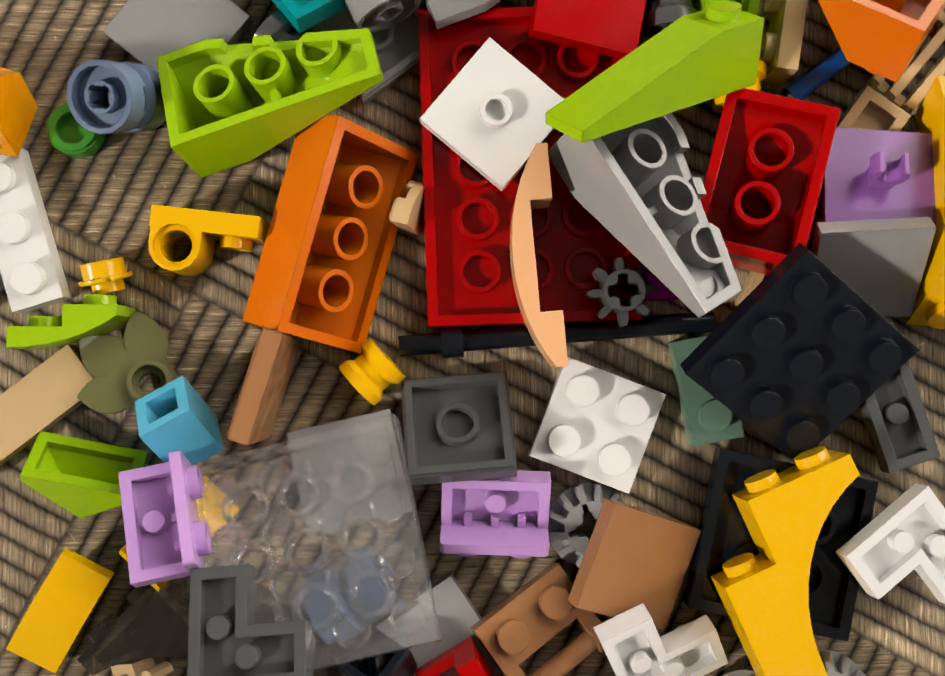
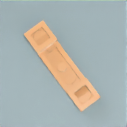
(534, 193)

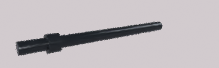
(454, 342)

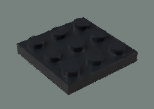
(798, 354)
(725, 535)

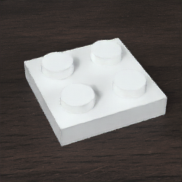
(597, 425)

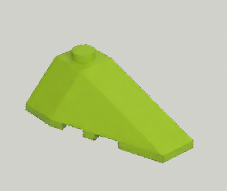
(675, 69)
(249, 97)

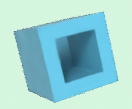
(178, 420)

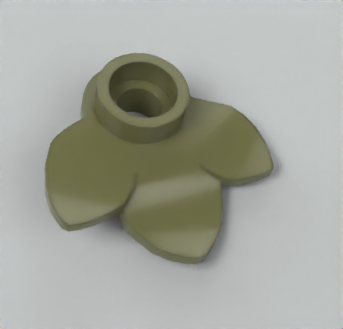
(122, 363)

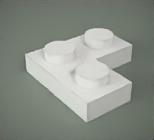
(897, 542)
(638, 650)

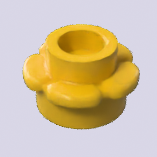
(105, 275)

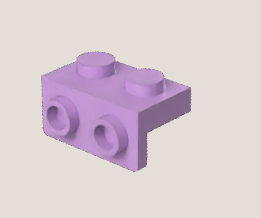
(497, 516)
(163, 521)

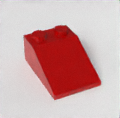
(767, 174)

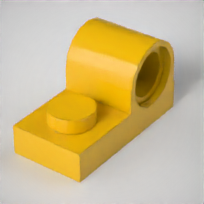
(203, 227)

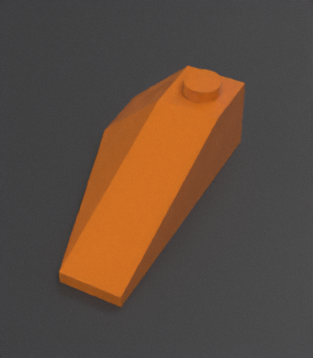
(881, 32)

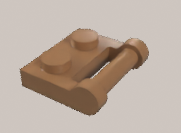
(532, 619)

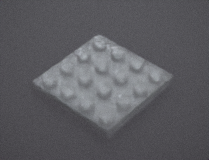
(328, 538)

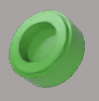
(70, 136)

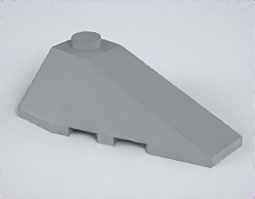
(653, 206)

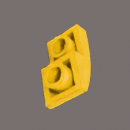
(60, 610)

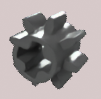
(628, 279)

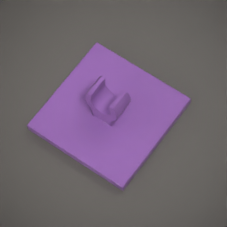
(878, 176)

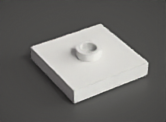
(493, 114)

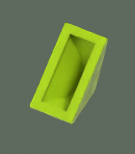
(79, 472)

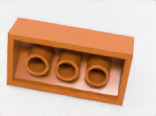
(330, 234)

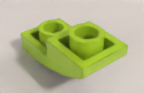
(95, 316)

